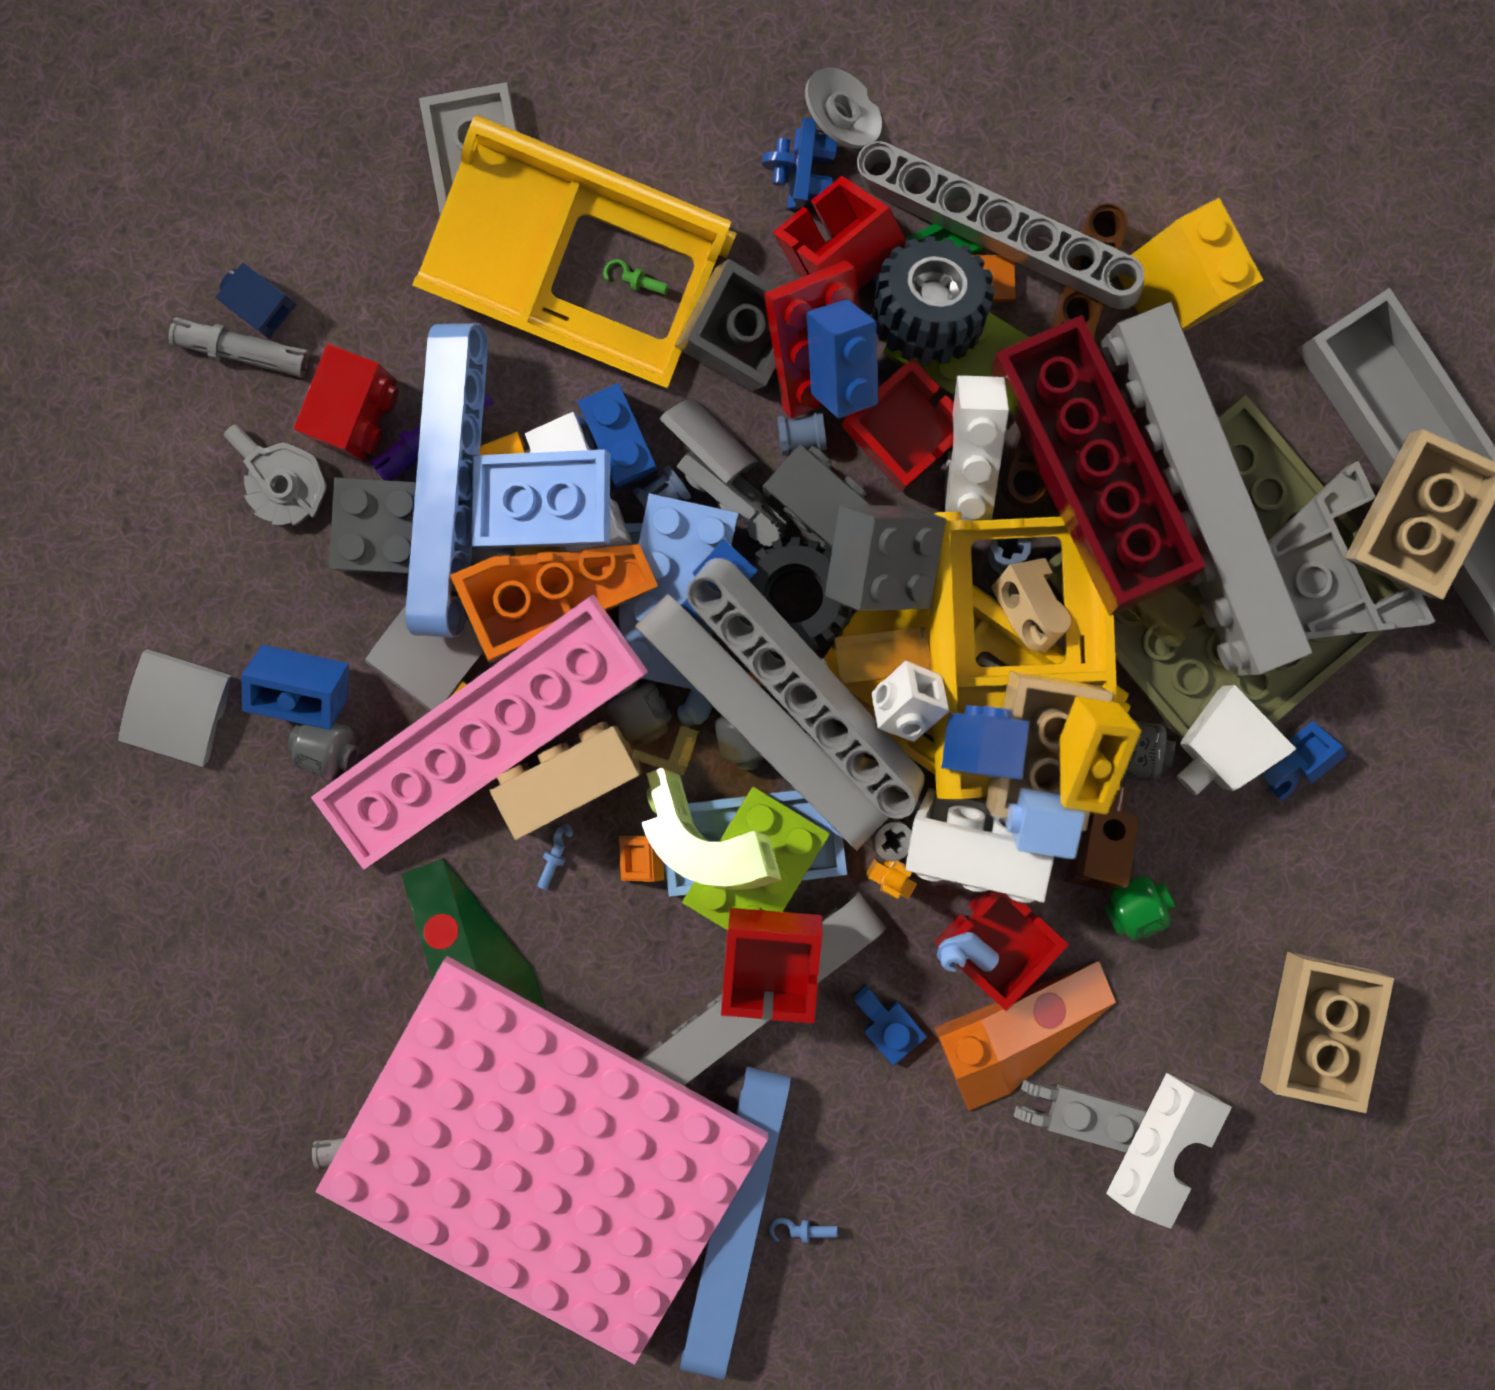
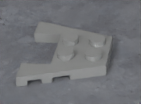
(1326, 585)

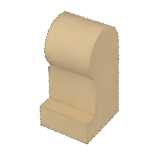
(1031, 604)

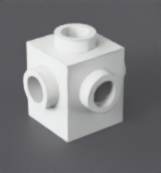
(909, 701)

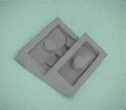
(709, 440)
(425, 665)
(174, 707)

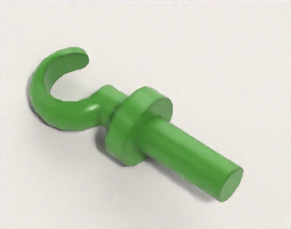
(637, 278)

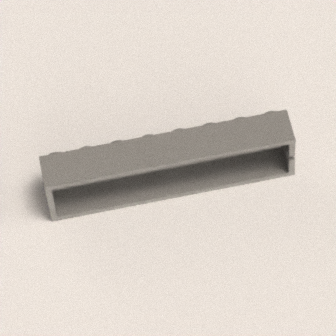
(1393, 385)
(1180, 427)

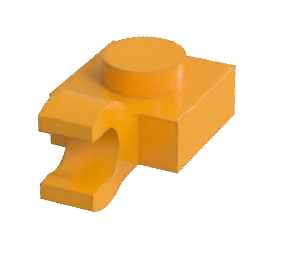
(892, 878)

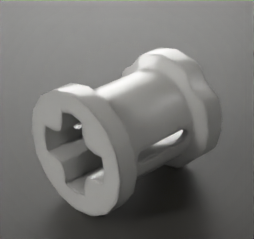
(897, 846)

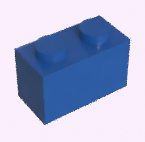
(842, 357)
(619, 434)
(295, 687)
(985, 742)

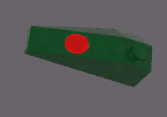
(458, 927)

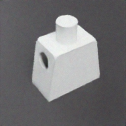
(1230, 743)

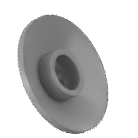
(843, 108)

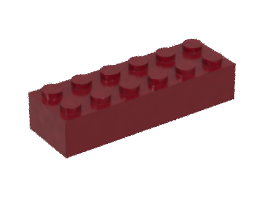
(1097, 466)

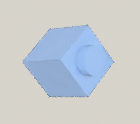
(1044, 825)

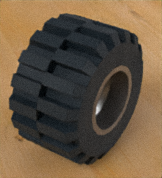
(932, 300)

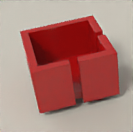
(859, 230)
(347, 403)
(904, 429)
(1022, 942)
(772, 955)

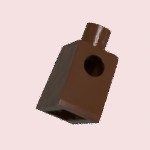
(1103, 861)

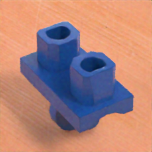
(809, 146)

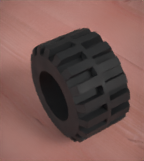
(807, 559)

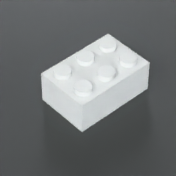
(972, 847)

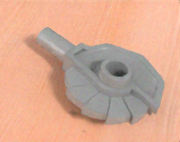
(281, 481)

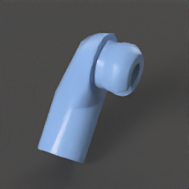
(695, 709)
(964, 947)

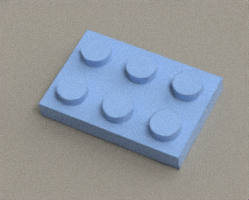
(541, 499)

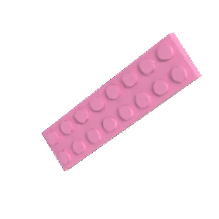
(480, 732)

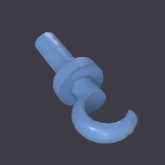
(555, 856)
(804, 1231)

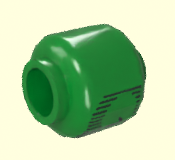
(1140, 909)

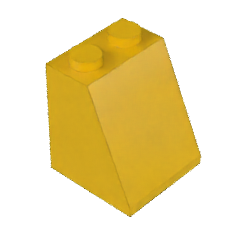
(1195, 266)

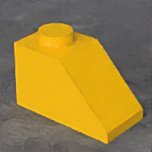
(1094, 753)

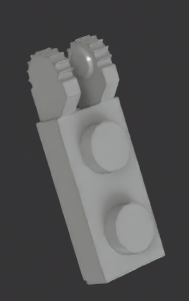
(761, 516)
(1083, 1115)

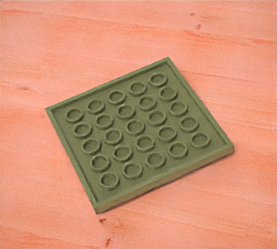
(1187, 676)

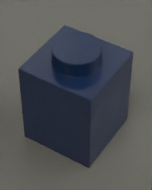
(254, 299)

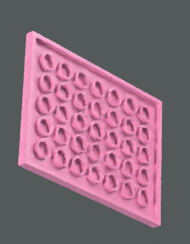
(541, 1161)

